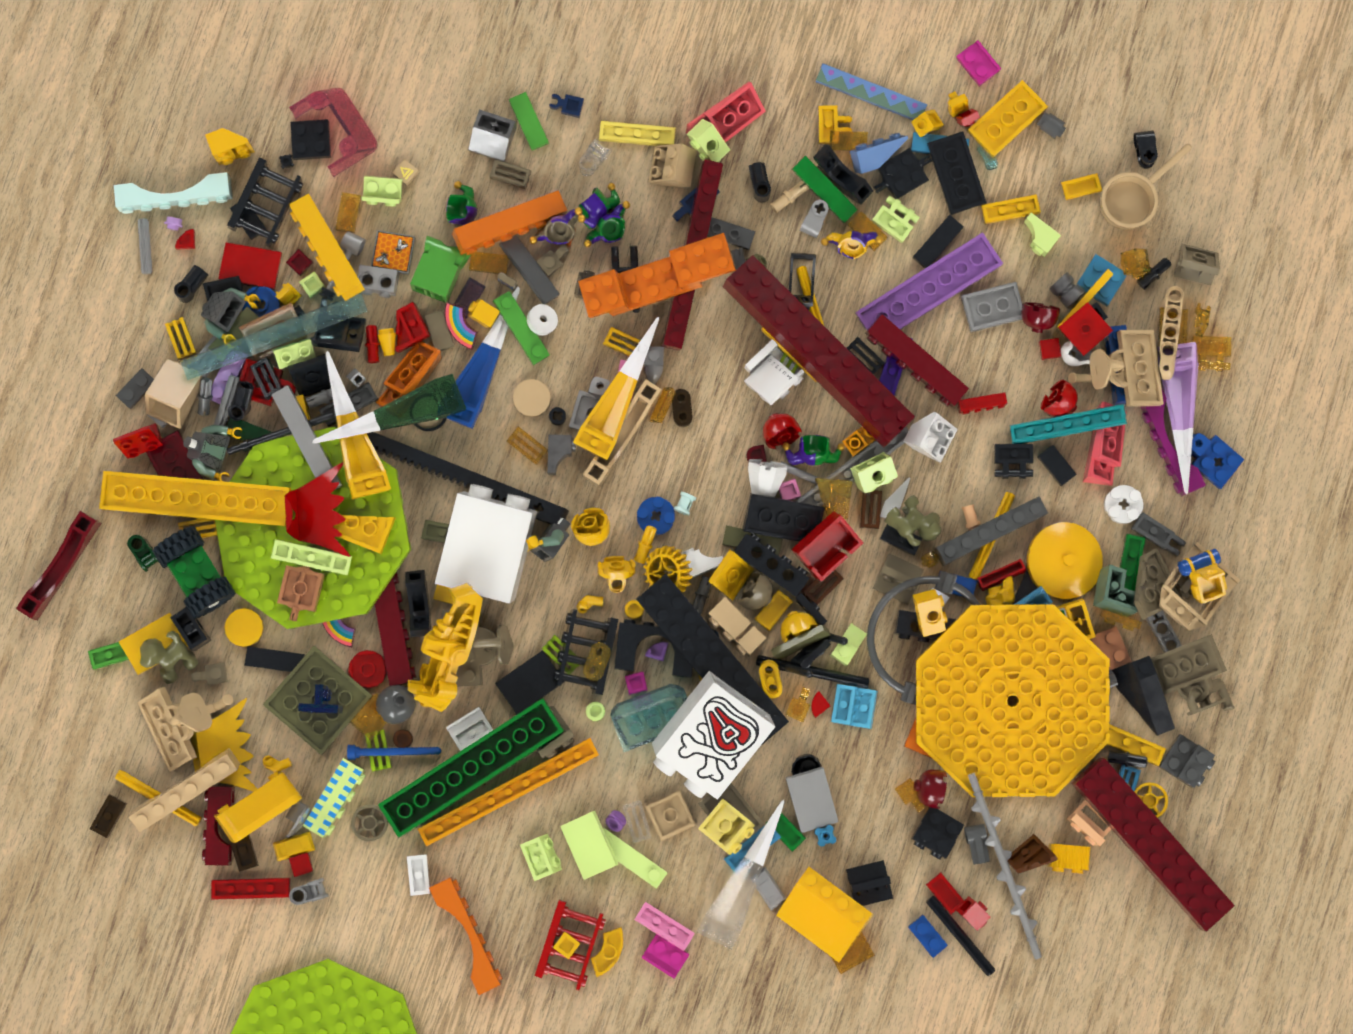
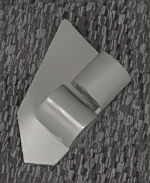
(298, 814)

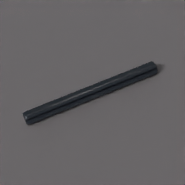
(821, 673)

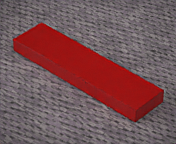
(250, 888)

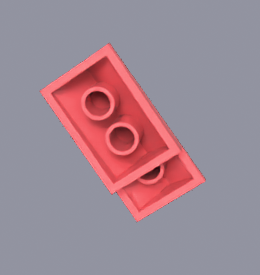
(733, 112)
(1104, 453)

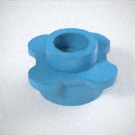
(830, 836)

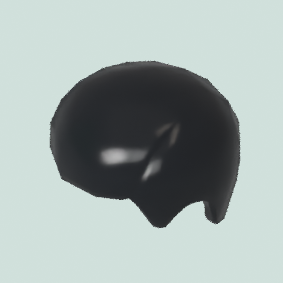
(805, 763)

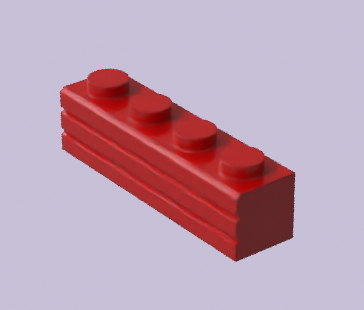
(983, 402)
(998, 576)

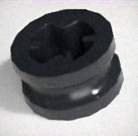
(558, 410)

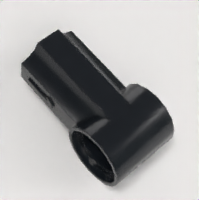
(759, 181)
(192, 282)
(241, 400)

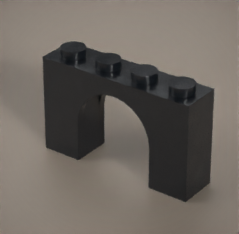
(630, 637)

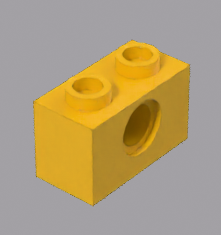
(925, 603)

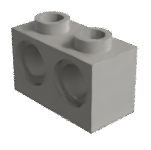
(379, 276)

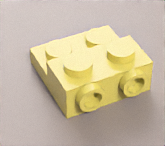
(727, 827)

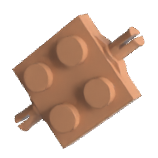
(300, 589)

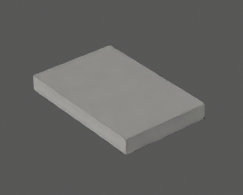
(992, 307)
(812, 799)

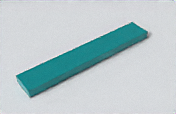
(1068, 424)

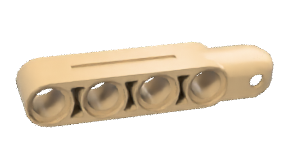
(1167, 362)

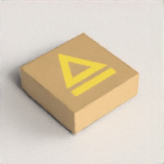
(406, 172)

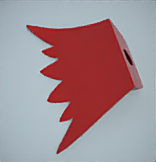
(315, 512)

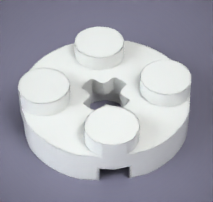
(1115, 511)

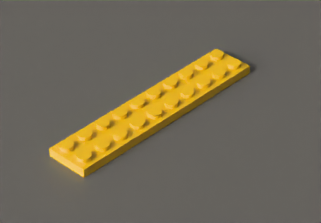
(193, 498)

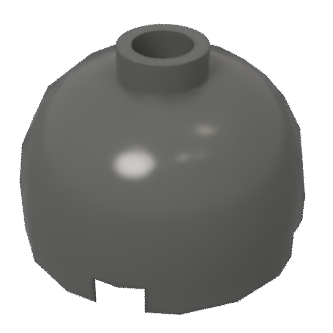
(395, 704)

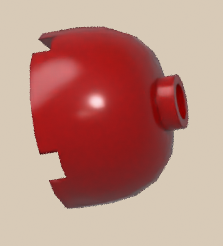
(1061, 400)
(780, 429)

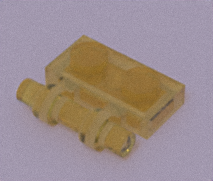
(1213, 347)

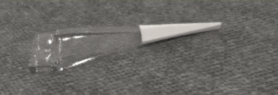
(728, 912)

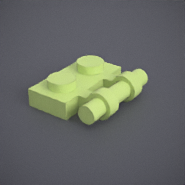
(891, 222)

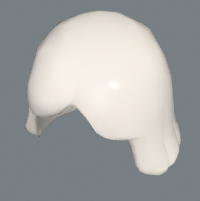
(1078, 360)

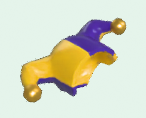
(852, 243)

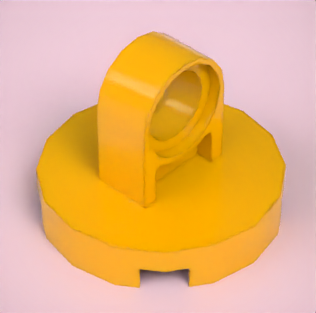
(616, 569)

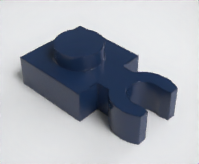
(570, 105)

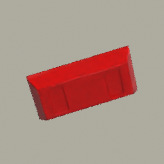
(945, 893)

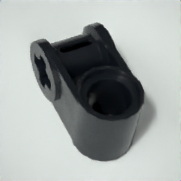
(1145, 145)

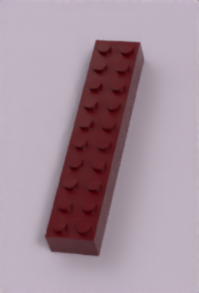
(1152, 844)

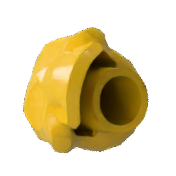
(1001, 594)

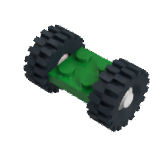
(194, 572)

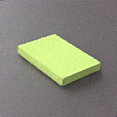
(589, 845)

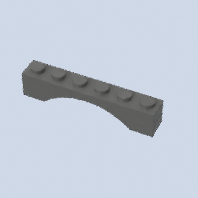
(991, 531)

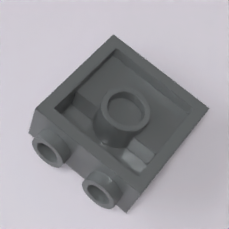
(1187, 761)

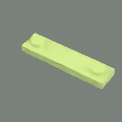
(311, 557)
(635, 861)

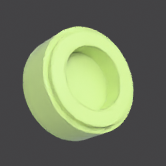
(595, 711)

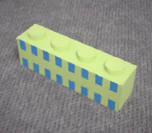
(334, 797)

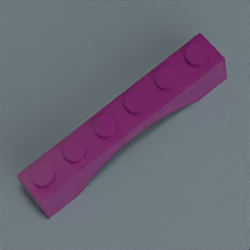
(1155, 418)

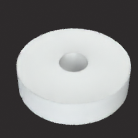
(549, 316)

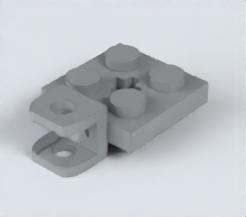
(586, 401)

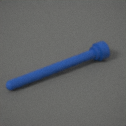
(355, 751)

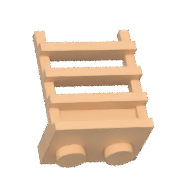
(1082, 823)

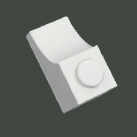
(701, 563)

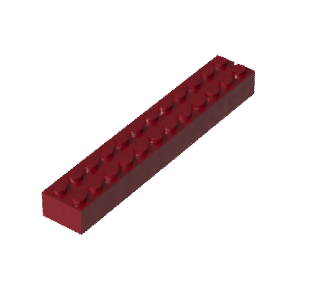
(818, 351)

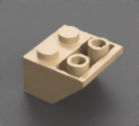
(672, 165)

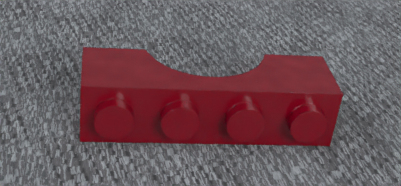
(217, 850)

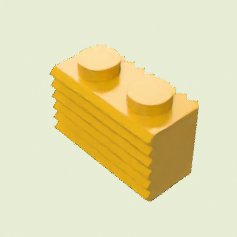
(1070, 857)

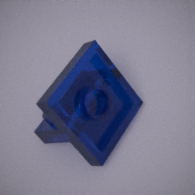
(320, 705)

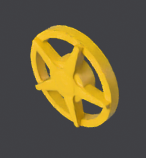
(1151, 799)

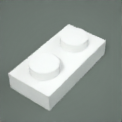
(418, 875)

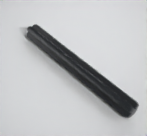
(960, 935)

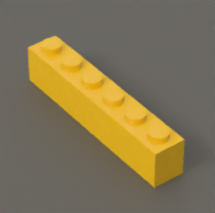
(326, 246)

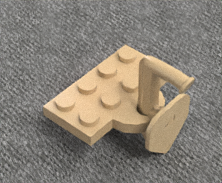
(1136, 368)
(175, 723)

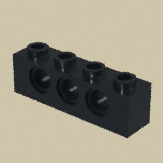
(793, 585)
(904, 630)

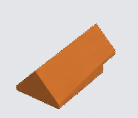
(410, 372)

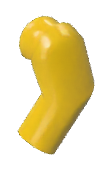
(274, 765)

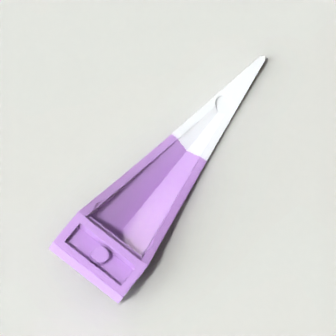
(1181, 403)

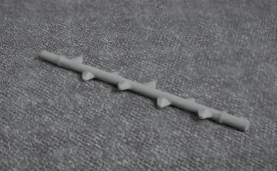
(1003, 856)

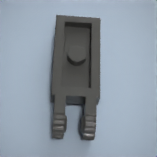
(1157, 533)

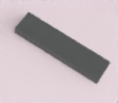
(529, 269)

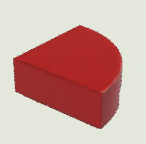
(186, 240)
(819, 704)

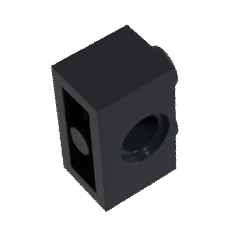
(190, 629)

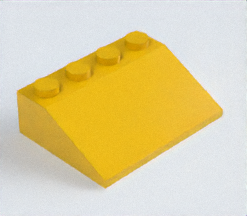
(824, 914)

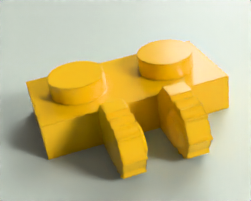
(828, 121)

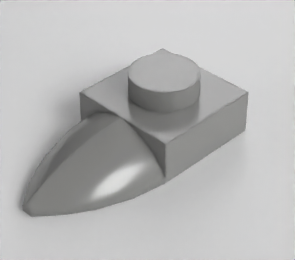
(654, 363)

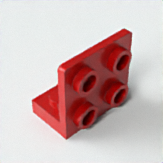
(139, 441)

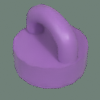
(615, 821)

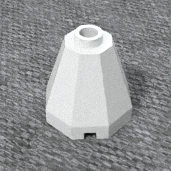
(766, 476)

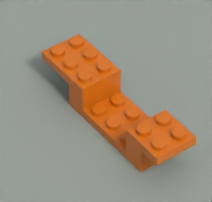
(657, 280)

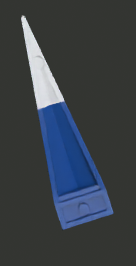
(478, 373)

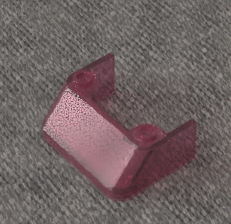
(360, 139)

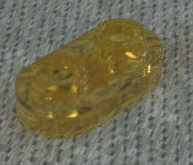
(596, 661)

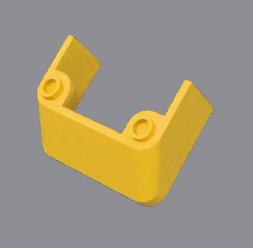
(258, 807)

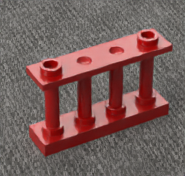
(556, 929)

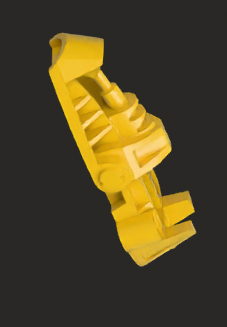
(449, 648)

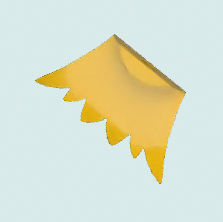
(221, 737)

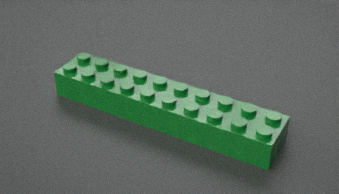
(471, 768)

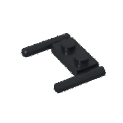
(808, 654)

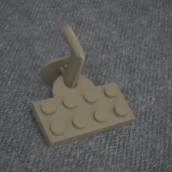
(502, 645)
(1190, 673)

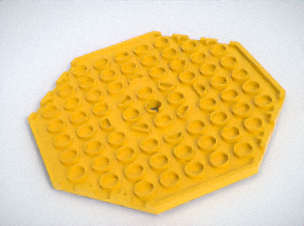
(1059, 708)

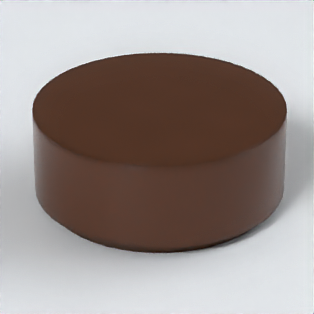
(402, 738)

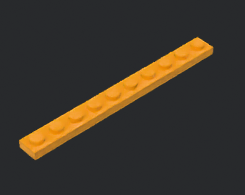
(508, 792)

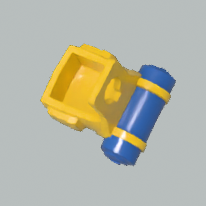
(1205, 575)

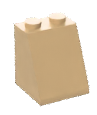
(171, 394)

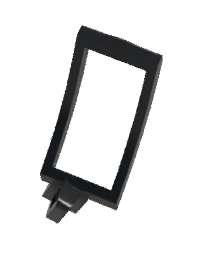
(805, 300)

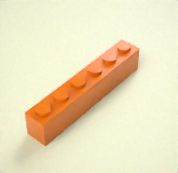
(508, 223)

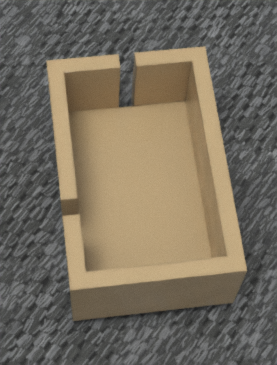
(735, 627)

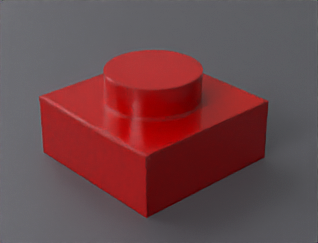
(967, 118)

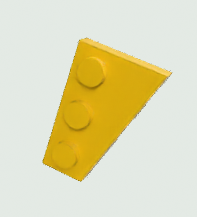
(366, 531)

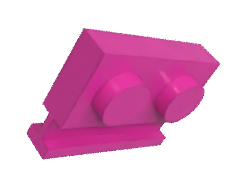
(978, 63)
(665, 956)

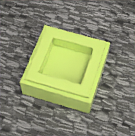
(312, 284)

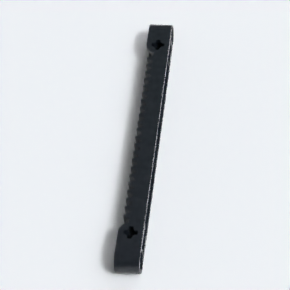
(551, 512)

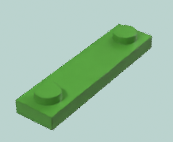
(518, 325)

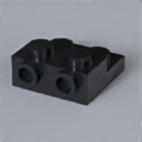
(937, 833)

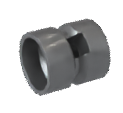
(1067, 290)

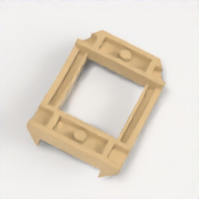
(1179, 609)

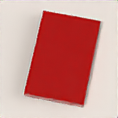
(252, 264)

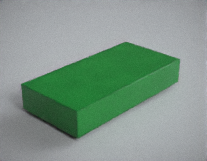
(789, 833)

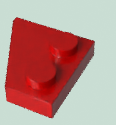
(409, 327)

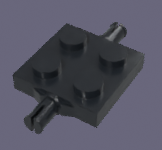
(903, 174)

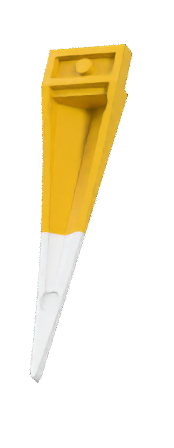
(604, 423)
(361, 463)

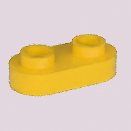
(769, 678)

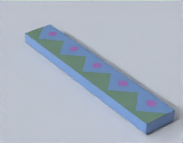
(870, 92)

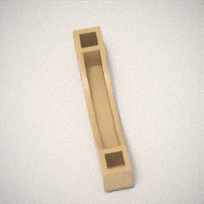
(636, 414)
(189, 788)

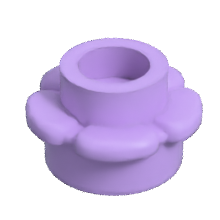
(173, 223)

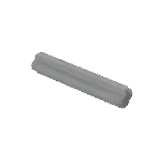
(144, 245)
(226, 402)

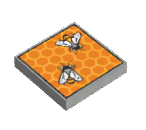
(393, 251)

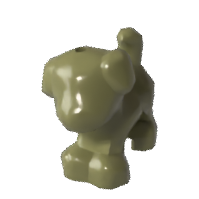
(927, 526)
(153, 652)

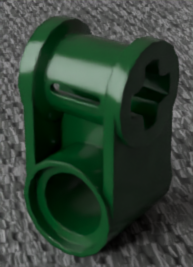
(143, 555)

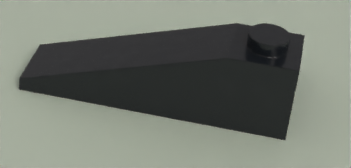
(1143, 690)

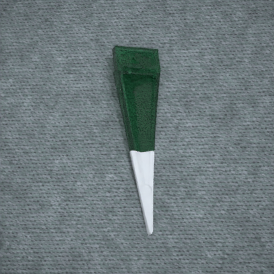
(427, 403)

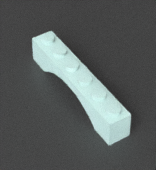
(212, 188)

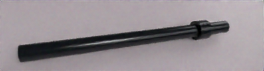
(246, 445)

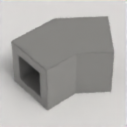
(353, 374)

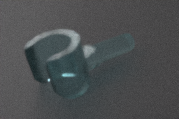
(989, 163)

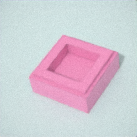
(789, 490)

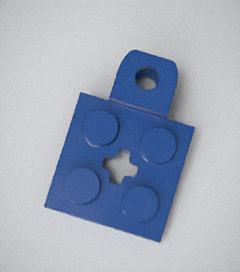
(1205, 452)

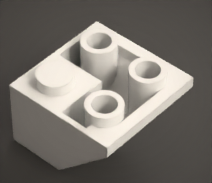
(931, 436)

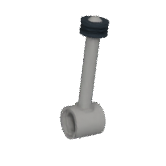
(352, 245)

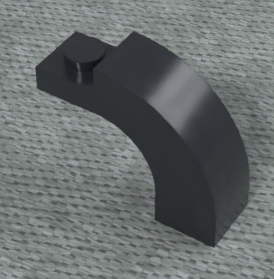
(842, 177)
(418, 603)

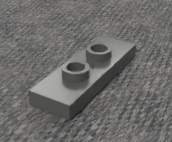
(734, 234)

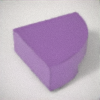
(657, 651)

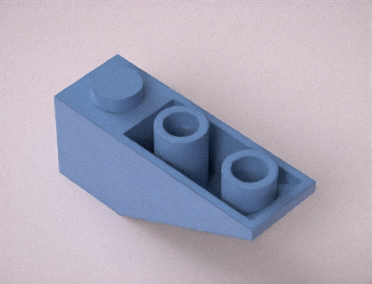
(873, 156)

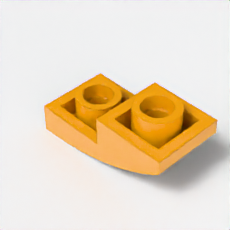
(858, 441)

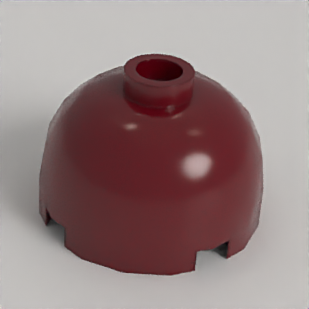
(1039, 316)
(931, 788)

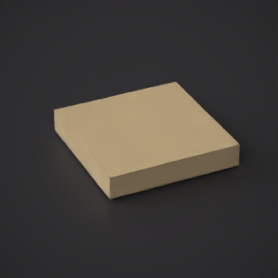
(670, 815)

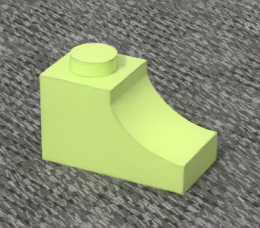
(1042, 235)
(844, 653)

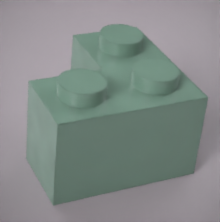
(1111, 592)

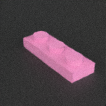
(664, 926)

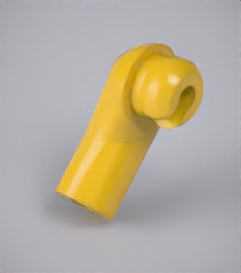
(587, 602)

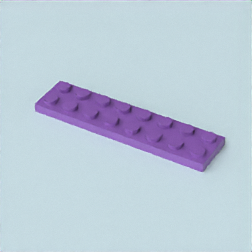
(933, 284)

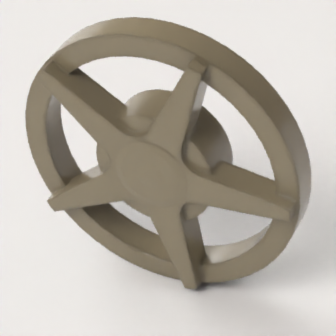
(368, 823)

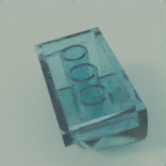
(645, 716)

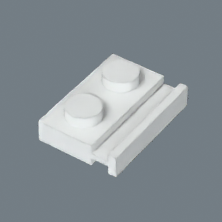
(469, 728)

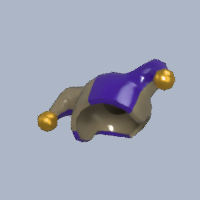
(558, 229)

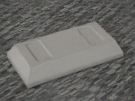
(769, 890)

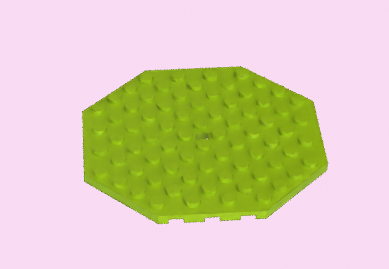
(249, 546)
(324, 1001)

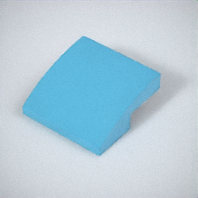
(854, 706)

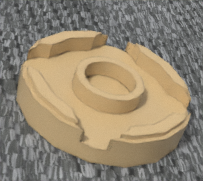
(531, 398)

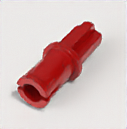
(372, 344)

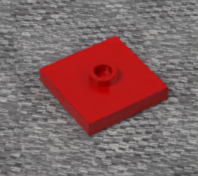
(1085, 329)

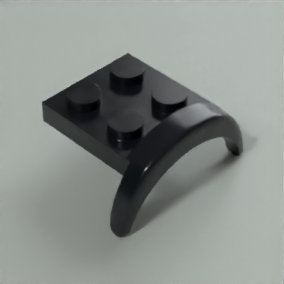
(341, 336)

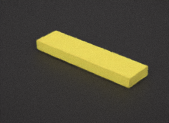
(636, 133)

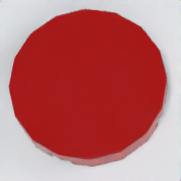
(368, 669)

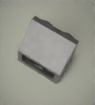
(492, 135)

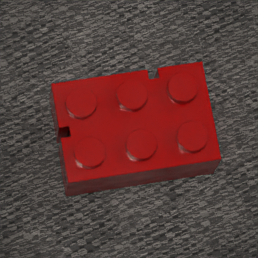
(823, 544)

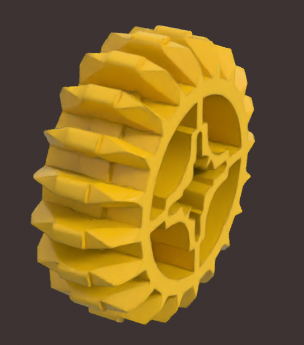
(671, 561)

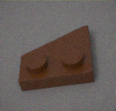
(1031, 855)

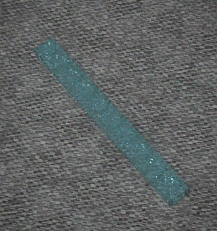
(273, 336)

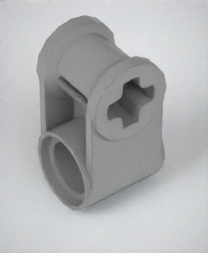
(814, 221)
(310, 892)

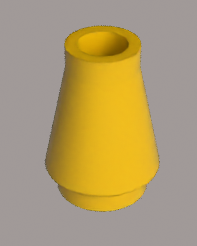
(387, 341)

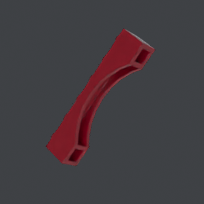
(47, 585)

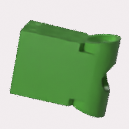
(438, 270)

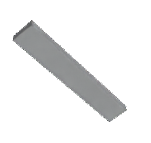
(303, 432)

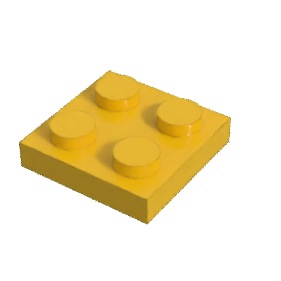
(731, 575)

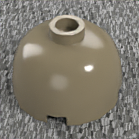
(756, 592)

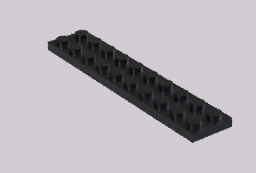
(702, 645)

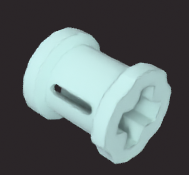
(684, 503)

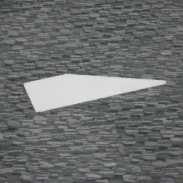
(895, 499)

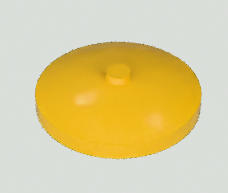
(1064, 560)

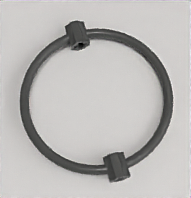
(945, 583)

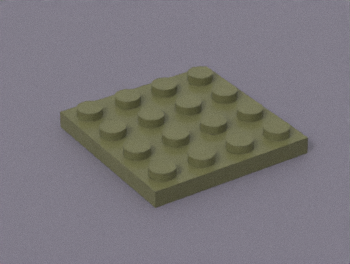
(299, 687)

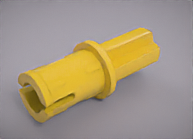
(645, 544)

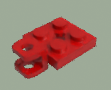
(247, 375)

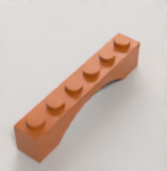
(483, 973)

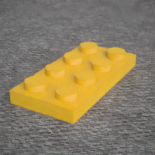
(1007, 118)

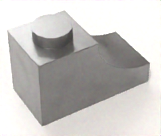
(558, 449)

